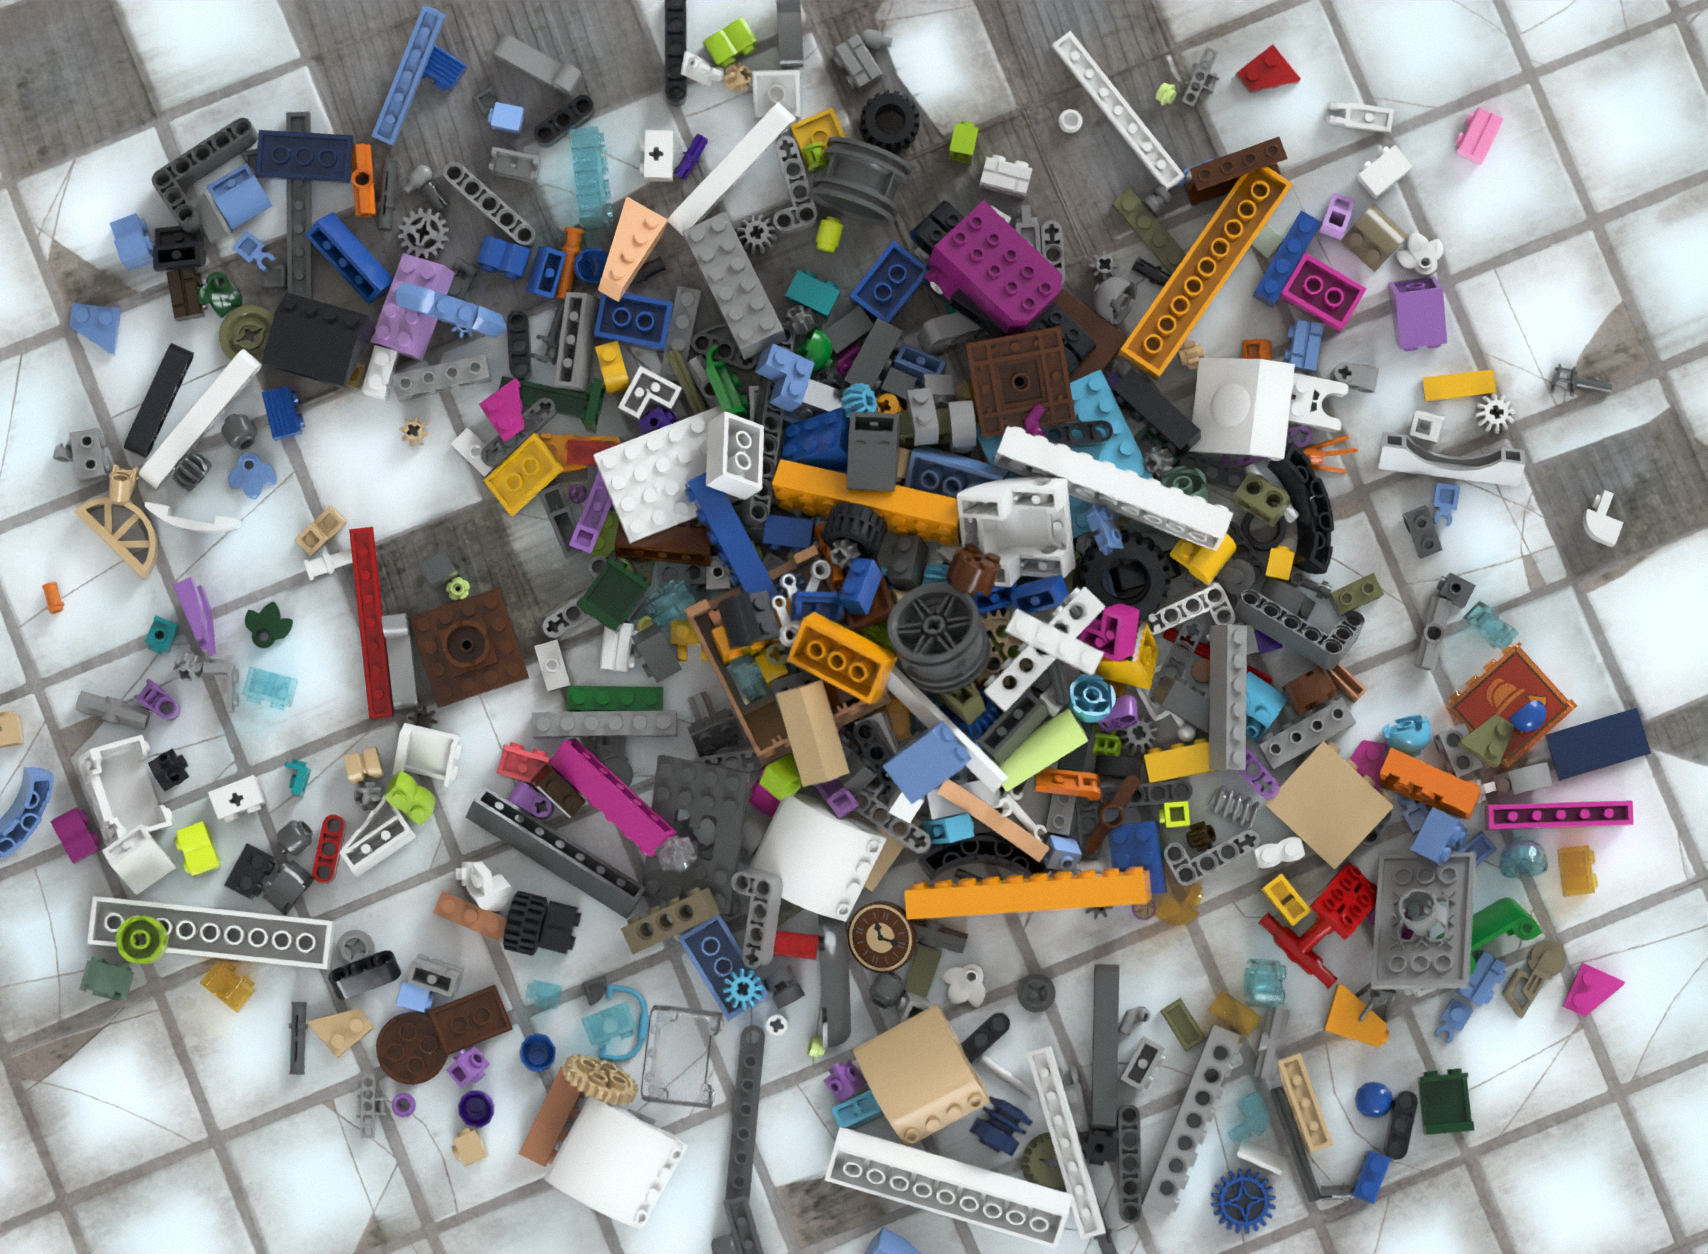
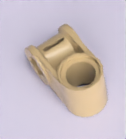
(122, 483)

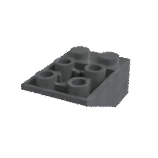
(873, 451)

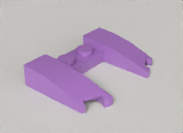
(198, 612)

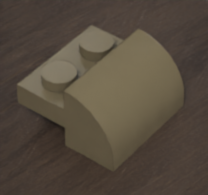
(1374, 237)

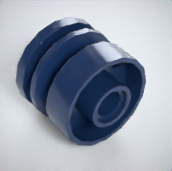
(999, 1128)

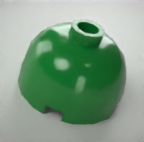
(816, 349)

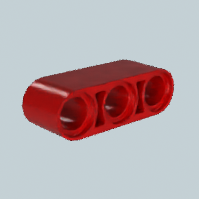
(332, 861)

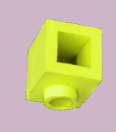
(1175, 815)

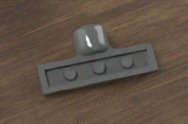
(743, 1234)

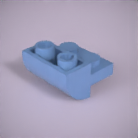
(239, 196)

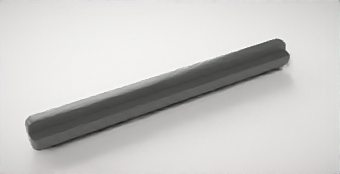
(1295, 1144)

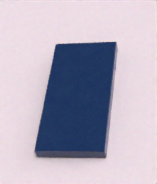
(304, 156)
(1597, 744)

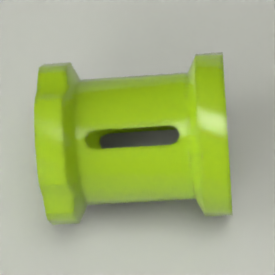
(814, 157)

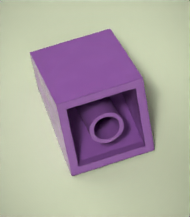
(1418, 313)

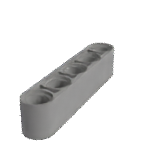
(484, 195)

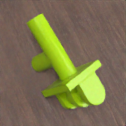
(1106, 743)

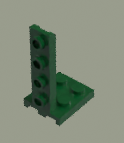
(569, 403)

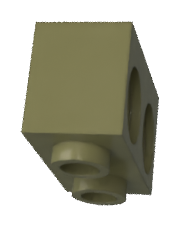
(1257, 503)
(1355, 594)

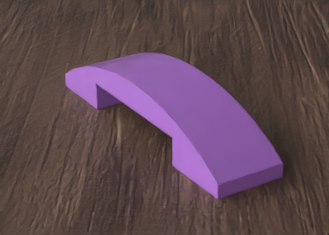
(592, 517)
(837, 797)

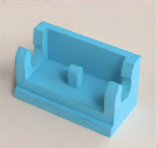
(857, 1111)

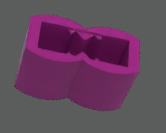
(75, 835)

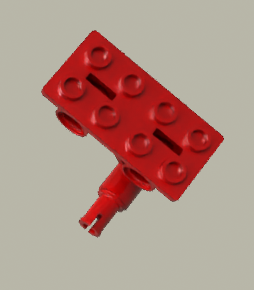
(1338, 908)

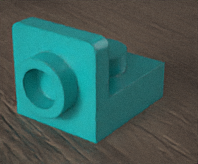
(299, 781)

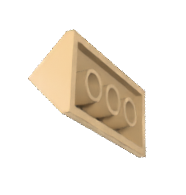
(812, 733)

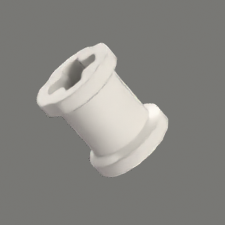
(773, 1018)

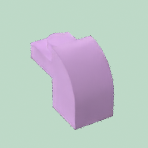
(1337, 216)

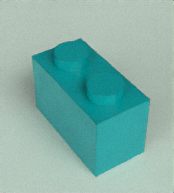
(813, 293)

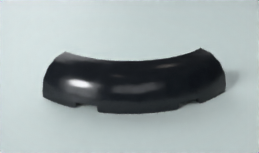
(1314, 510)
(983, 850)

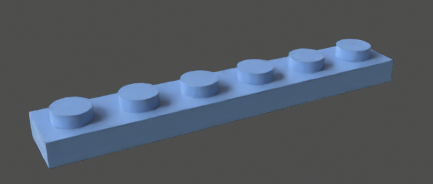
(409, 75)

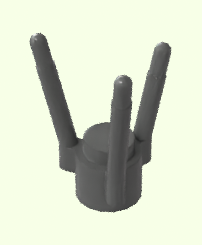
(1377, 995)

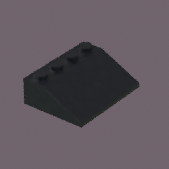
(317, 340)

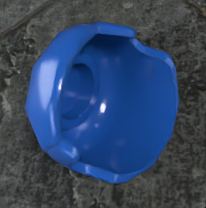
(590, 265)
(1529, 717)
(537, 1052)
(1373, 1100)

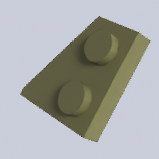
(1489, 740)

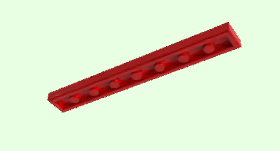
(370, 622)

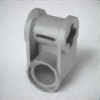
(1360, 377)

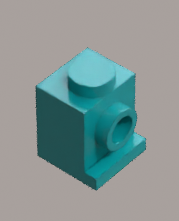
(170, 632)

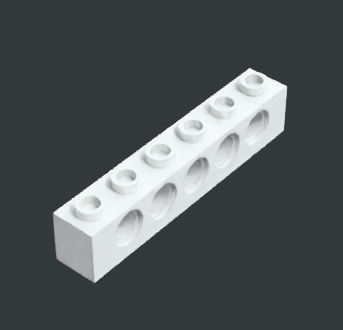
(1005, 698)

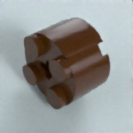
(973, 570)
(1310, 690)

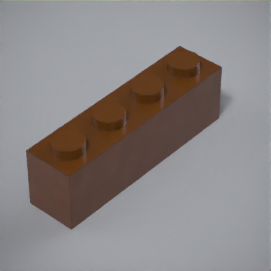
(672, 545)

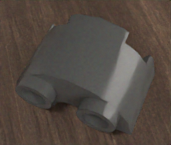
(287, 886)

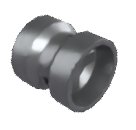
(1157, 200)

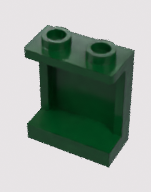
(613, 594)
(1445, 1102)

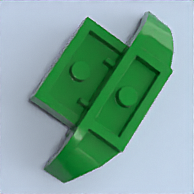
(726, 385)

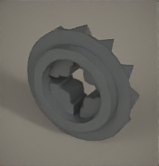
(1035, 1004)

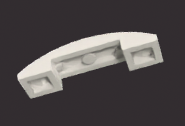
(220, 525)

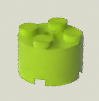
(156, 939)

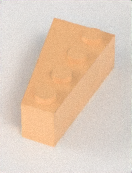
(632, 244)

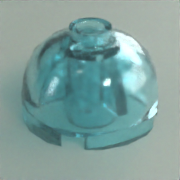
(1523, 857)

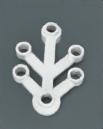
(793, 625)

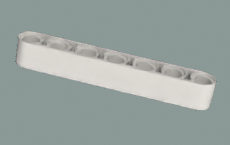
(732, 168)
(200, 419)

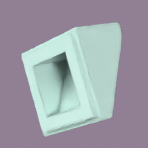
(1267, 241)

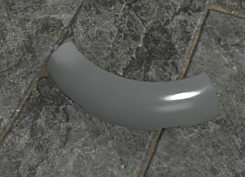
(834, 981)

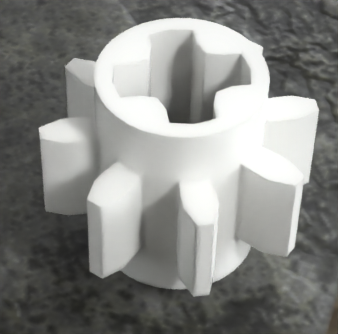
(464, 873)

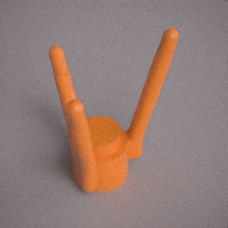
(1316, 454)

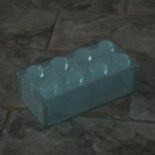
(590, 180)

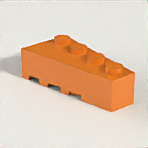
(1429, 785)

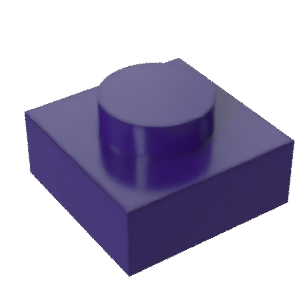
(1266, 643)

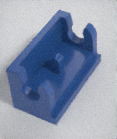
(823, 603)

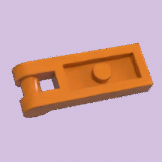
(1068, 783)

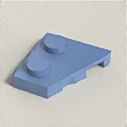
(97, 324)

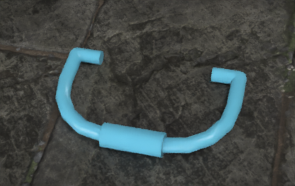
(642, 1028)

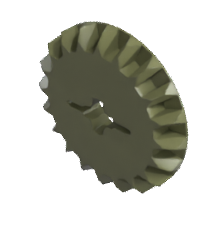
(238, 323)
(1038, 1171)

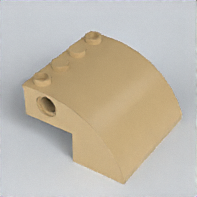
(921, 1076)

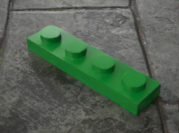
(614, 698)

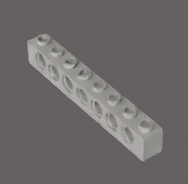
(1216, 1037)

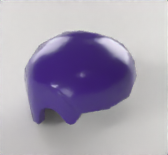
(476, 1108)

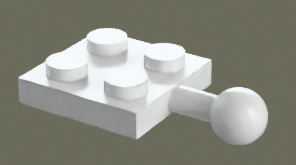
(1186, 731)

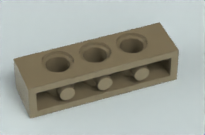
(702, 907)

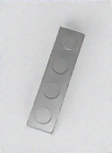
(681, 328)

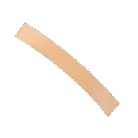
(992, 819)

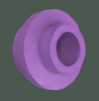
(396, 1105)

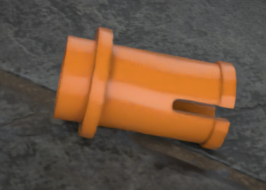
(53, 598)

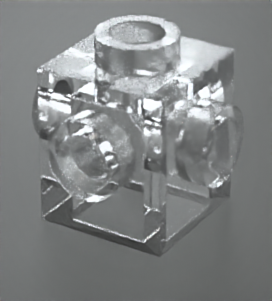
(676, 854)

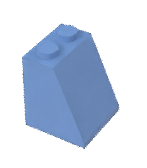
(926, 762)

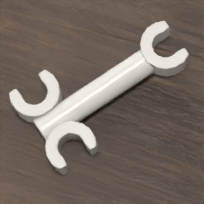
(1009, 805)

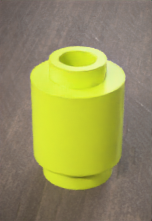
(829, 234)

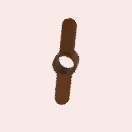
(1119, 801)

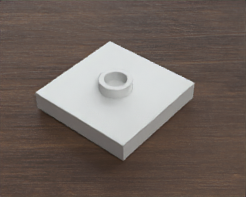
(776, 87)

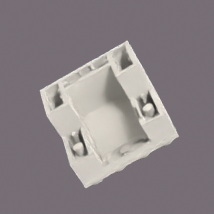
(1022, 523)
(818, 855)
(615, 1162)

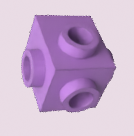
(471, 1063)
(844, 1080)

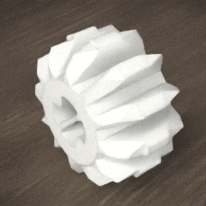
(1500, 407)

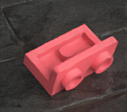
(520, 763)

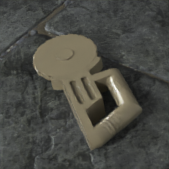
(1545, 961)

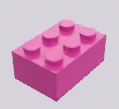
(1322, 293)

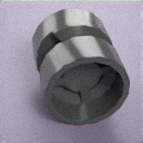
(787, 995)

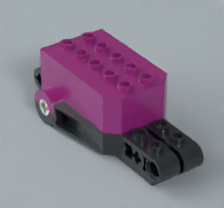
(995, 276)

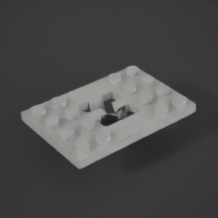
(1422, 960)

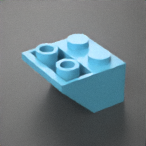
(1262, 706)

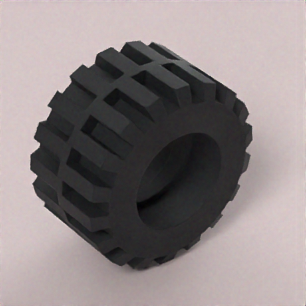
(890, 102)
(857, 524)
(525, 923)

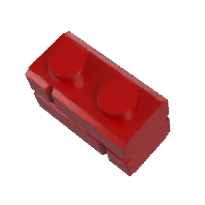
(796, 945)

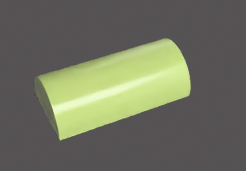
(1043, 747)

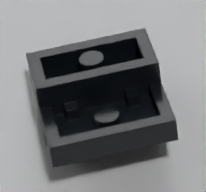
(178, 249)
(748, 619)

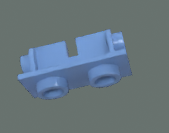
(1100, 519)

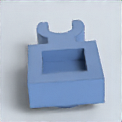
(251, 249)
(1445, 499)
(1414, 814)
(1455, 1017)

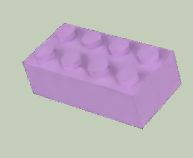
(405, 329)

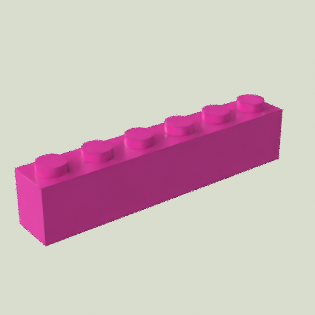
(611, 796)
(1559, 815)

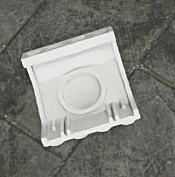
(1242, 406)

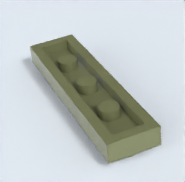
(1149, 230)

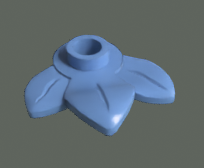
(253, 478)

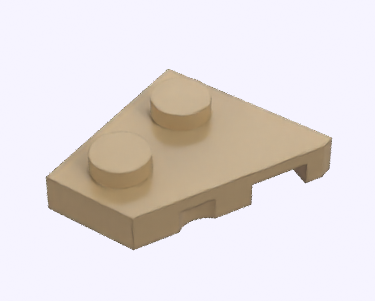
(341, 1030)

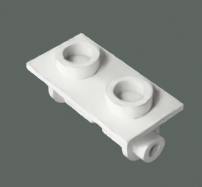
(700, 69)

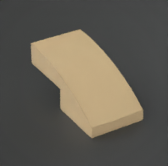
(321, 531)

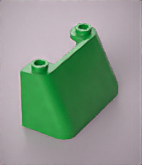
(1497, 919)

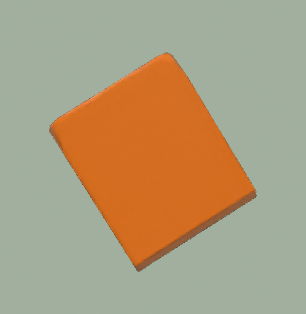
(1257, 349)

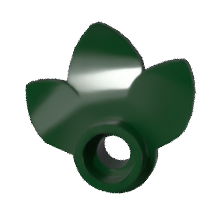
(218, 296)
(267, 621)

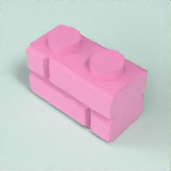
(1479, 135)

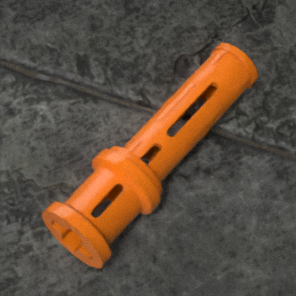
(572, 249)
(836, 575)

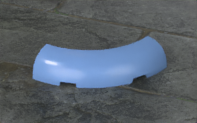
(26, 810)

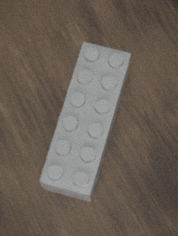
(734, 285)

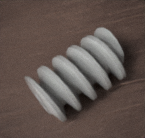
(1233, 806)

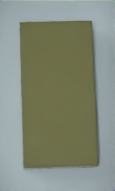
(923, 971)
(1182, 1024)

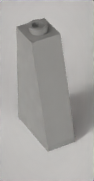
(1033, 803)

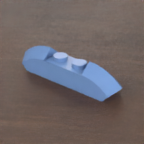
(450, 310)

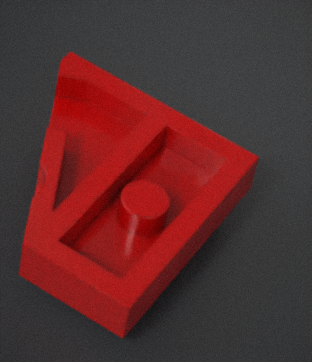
(1267, 71)

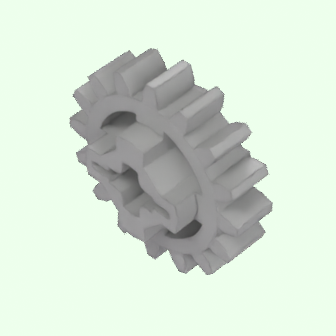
(413, 231)

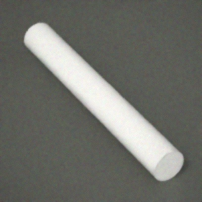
(1009, 1077)

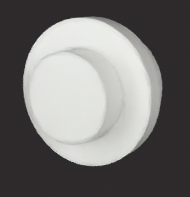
(1070, 121)

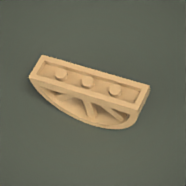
(120, 547)
(1304, 1103)

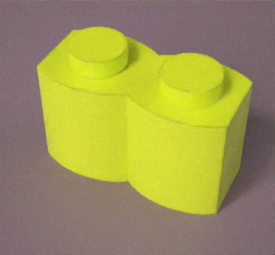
(197, 849)

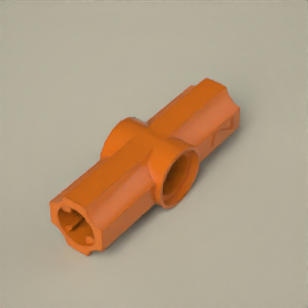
(363, 194)

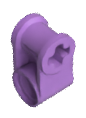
(155, 698)
(1122, 715)
(528, 799)

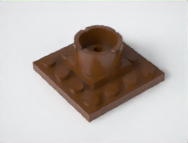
(1041, 364)
(487, 665)

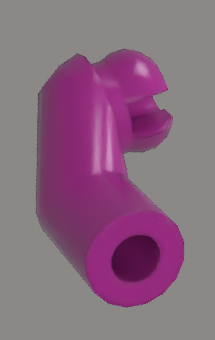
(845, 360)
(1032, 420)

